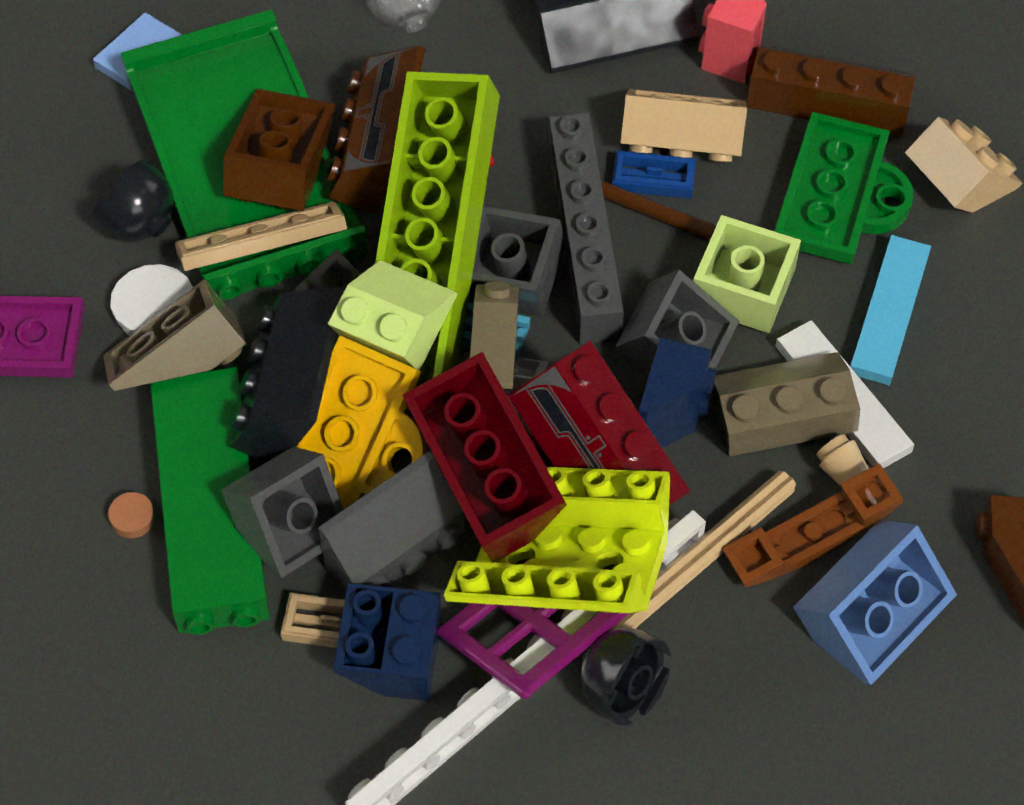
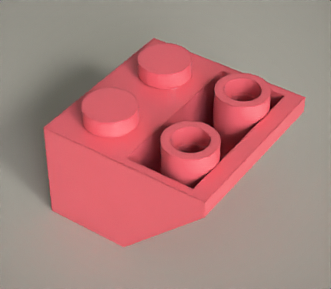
(732, 37)

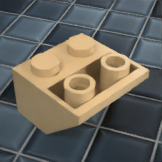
(963, 164)

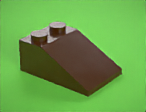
(277, 150)

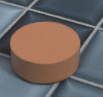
(131, 515)

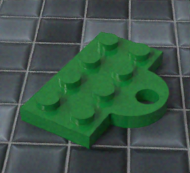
(841, 187)

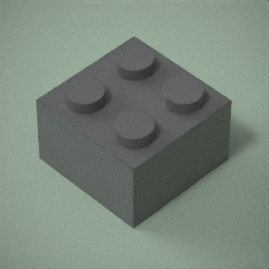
(521, 252)

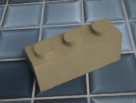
(786, 403)

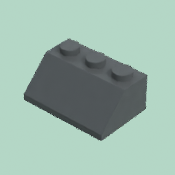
(393, 527)

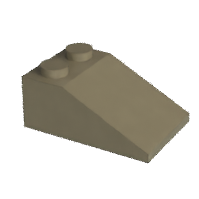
(177, 342)

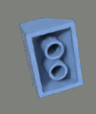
(876, 599)

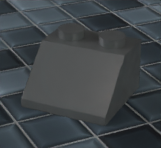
(676, 311)
(283, 506)

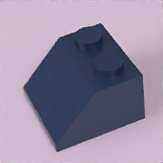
(677, 390)

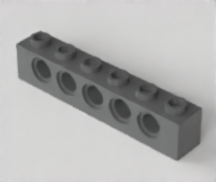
(585, 229)

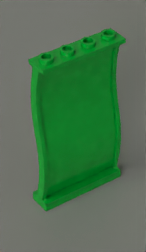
(192, 104)

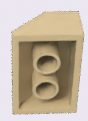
(683, 124)

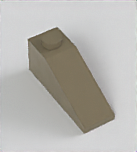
(496, 328)

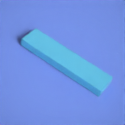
(890, 310)

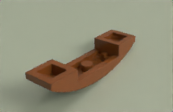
(816, 531)

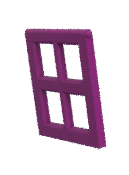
(566, 645)

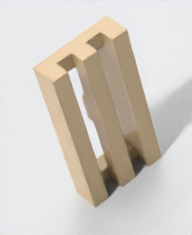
(309, 635)

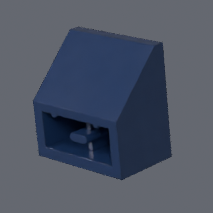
(389, 640)

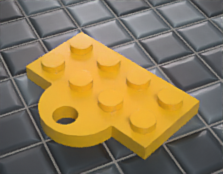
(363, 419)

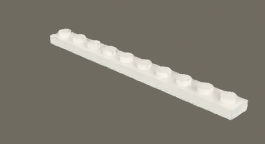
(481, 707)

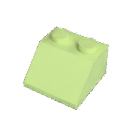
(393, 313)

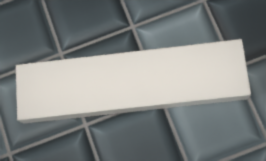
(878, 433)

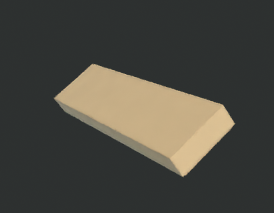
(260, 236)

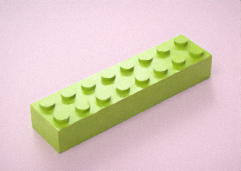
(440, 193)

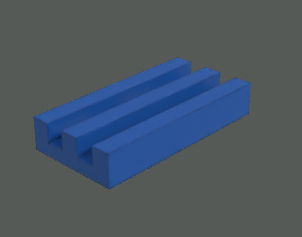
(653, 180)

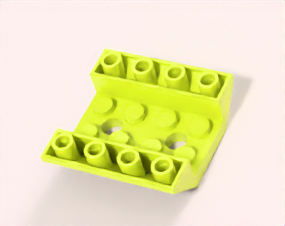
(606, 521)

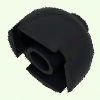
(137, 205)
(624, 673)

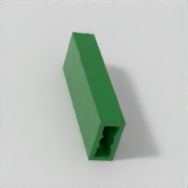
(210, 565)

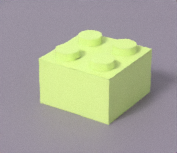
(748, 271)

